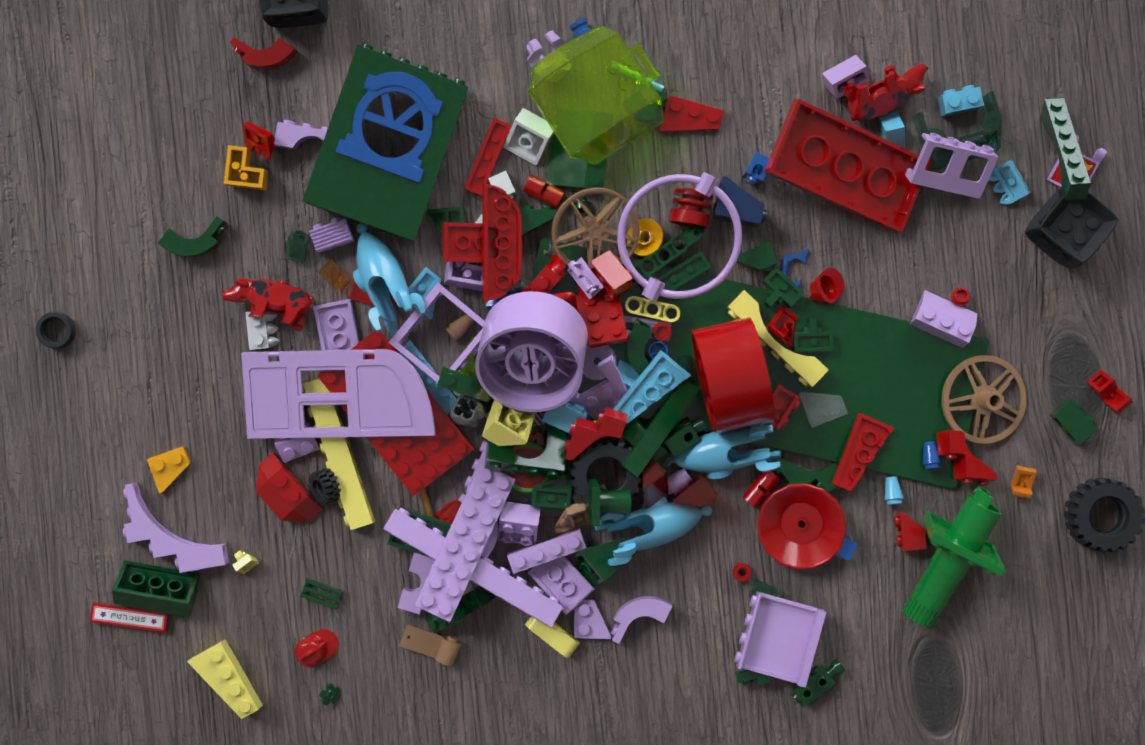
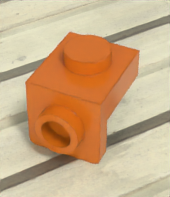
(1023, 481)

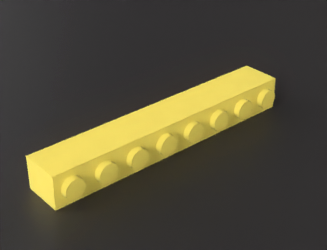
(341, 461)

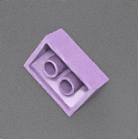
(944, 319)

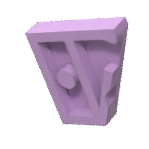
(589, 621)

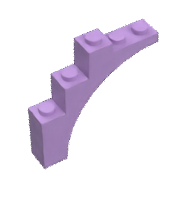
(163, 543)

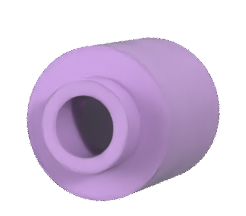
(678, 481)

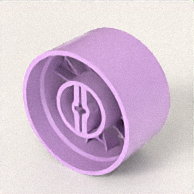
(527, 378)

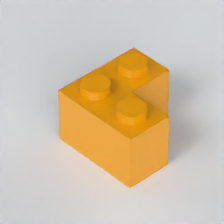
(238, 170)

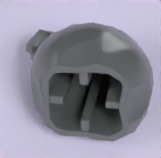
(467, 412)

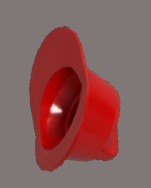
(827, 286)
(316, 648)

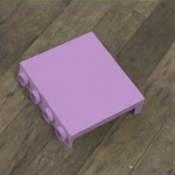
(780, 638)

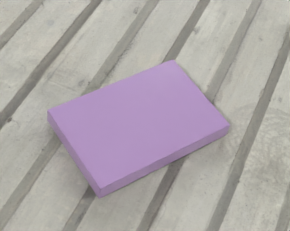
(336, 325)
(562, 581)

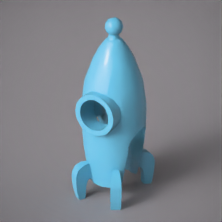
(378, 276)
(718, 458)
(661, 525)

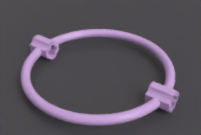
(706, 185)

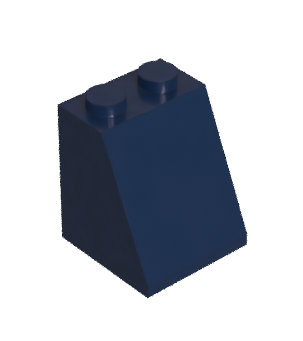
(748, 207)

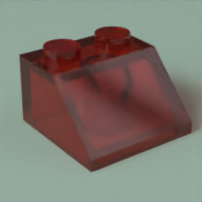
(696, 493)

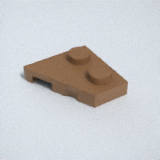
(572, 519)

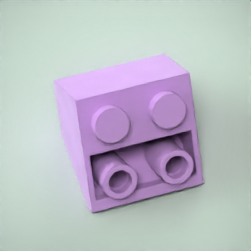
(518, 523)

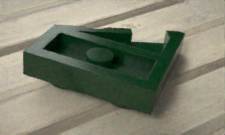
(448, 215)
(553, 493)

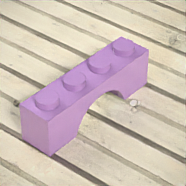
(291, 135)
(546, 551)

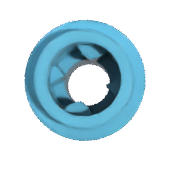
(893, 492)

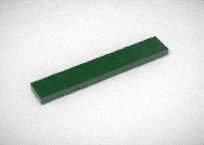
(660, 426)

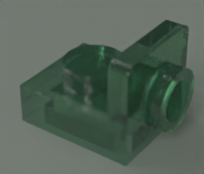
(297, 246)
(764, 588)

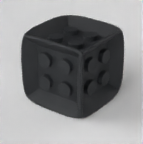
(294, 12)
(1071, 228)

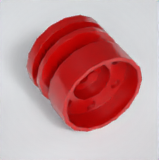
(690, 208)

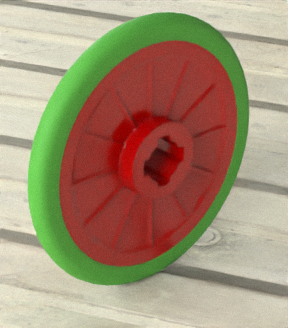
(523, 481)

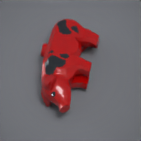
(886, 95)
(272, 297)

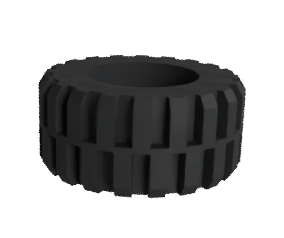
(599, 448)
(1126, 526)

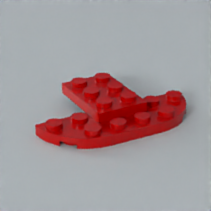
(492, 242)

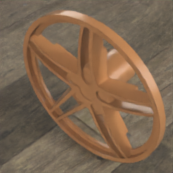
(593, 228)
(985, 398)

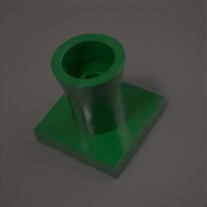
(607, 502)

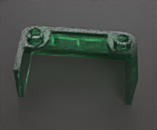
(990, 135)

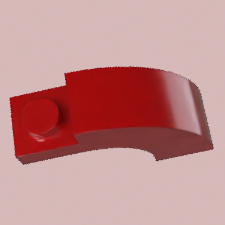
(268, 58)

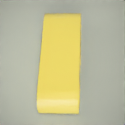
(661, 313)
(554, 636)

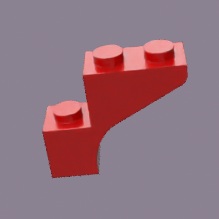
(586, 432)
(966, 466)

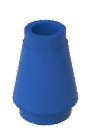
(930, 456)

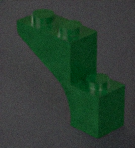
(535, 218)
(798, 475)
(470, 602)

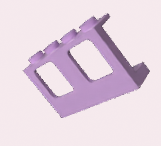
(950, 179)

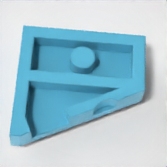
(423, 285)

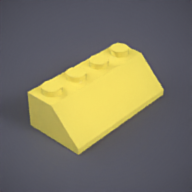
(508, 425)

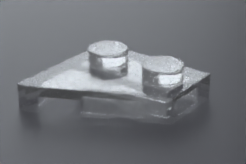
(822, 407)

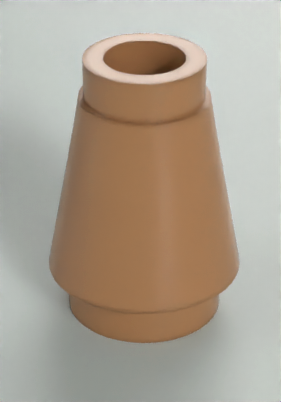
(459, 327)

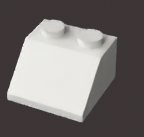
(529, 136)

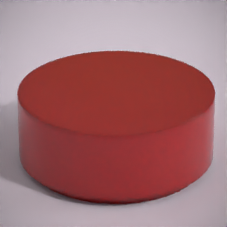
(661, 332)

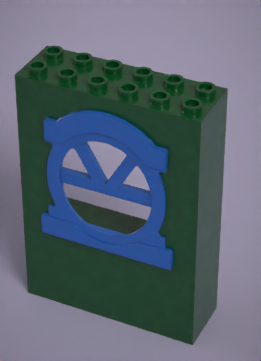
(375, 188)

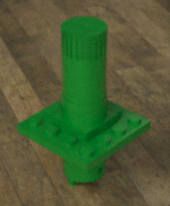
(959, 547)

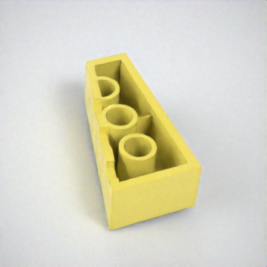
(225, 675)

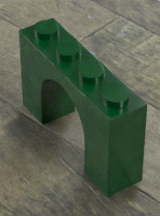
(549, 463)

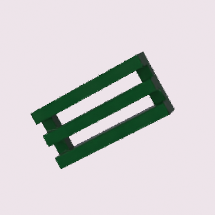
(324, 602)

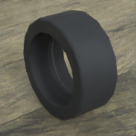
(70, 328)

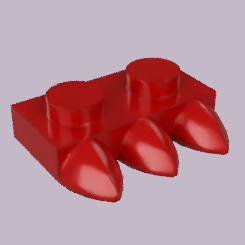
(259, 139)

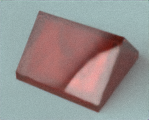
(654, 483)

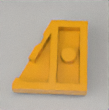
(168, 467)

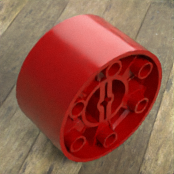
(733, 375)

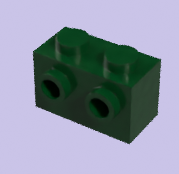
(1073, 421)

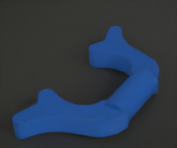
(787, 259)

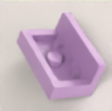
(296, 447)

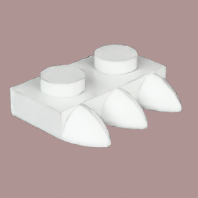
(260, 330)

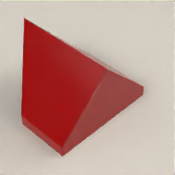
(783, 326)

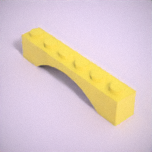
(806, 367)

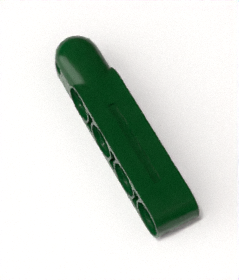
(686, 236)

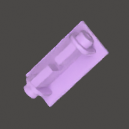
(585, 277)

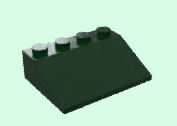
(572, 172)

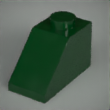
(759, 258)

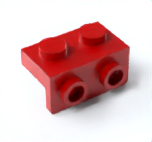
(783, 404)

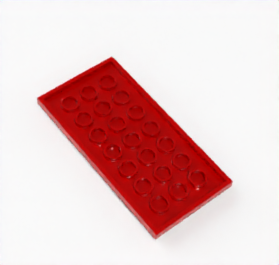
(412, 458)

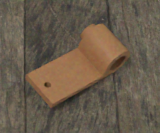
(431, 644)

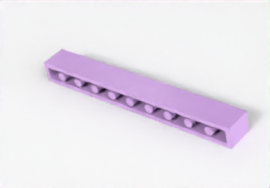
(484, 575)

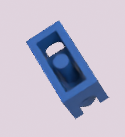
(754, 172)

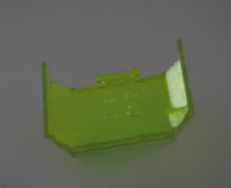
(597, 94)

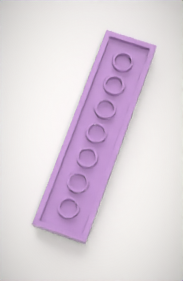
(464, 543)

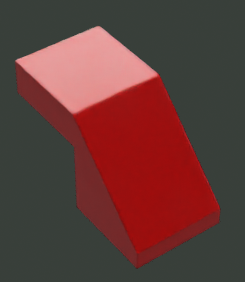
(1108, 392)

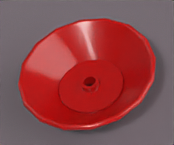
(801, 545)

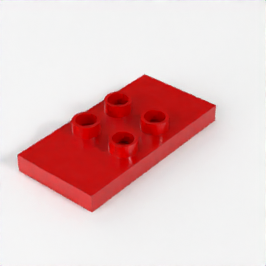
(845, 165)

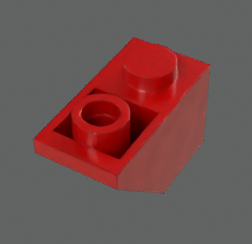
(910, 534)

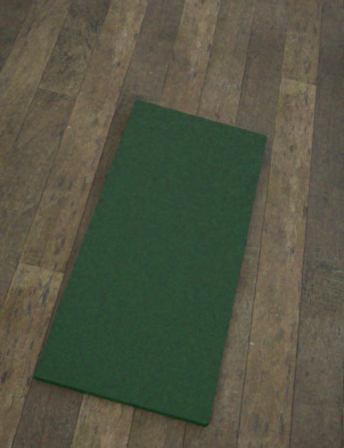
(875, 366)

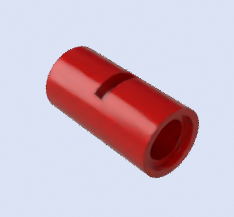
(543, 191)
(760, 488)

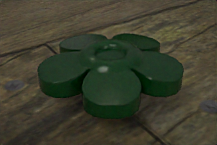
(329, 695)

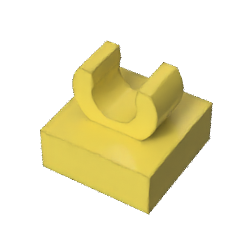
(244, 562)

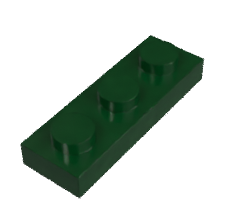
(685, 271)

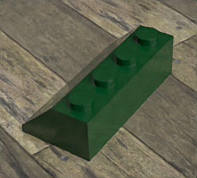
(155, 589)

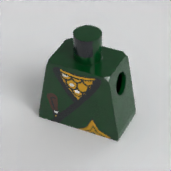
(684, 435)

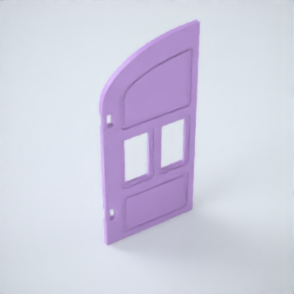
(380, 395)

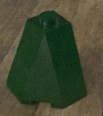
(595, 561)

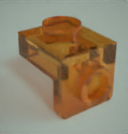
(334, 275)

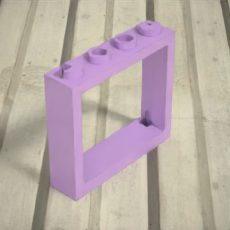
(414, 319)

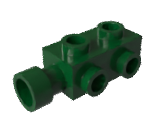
(813, 685)

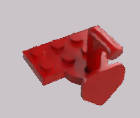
(601, 316)

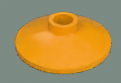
(647, 228)

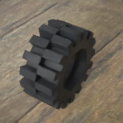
(324, 486)

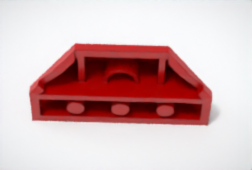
(284, 492)

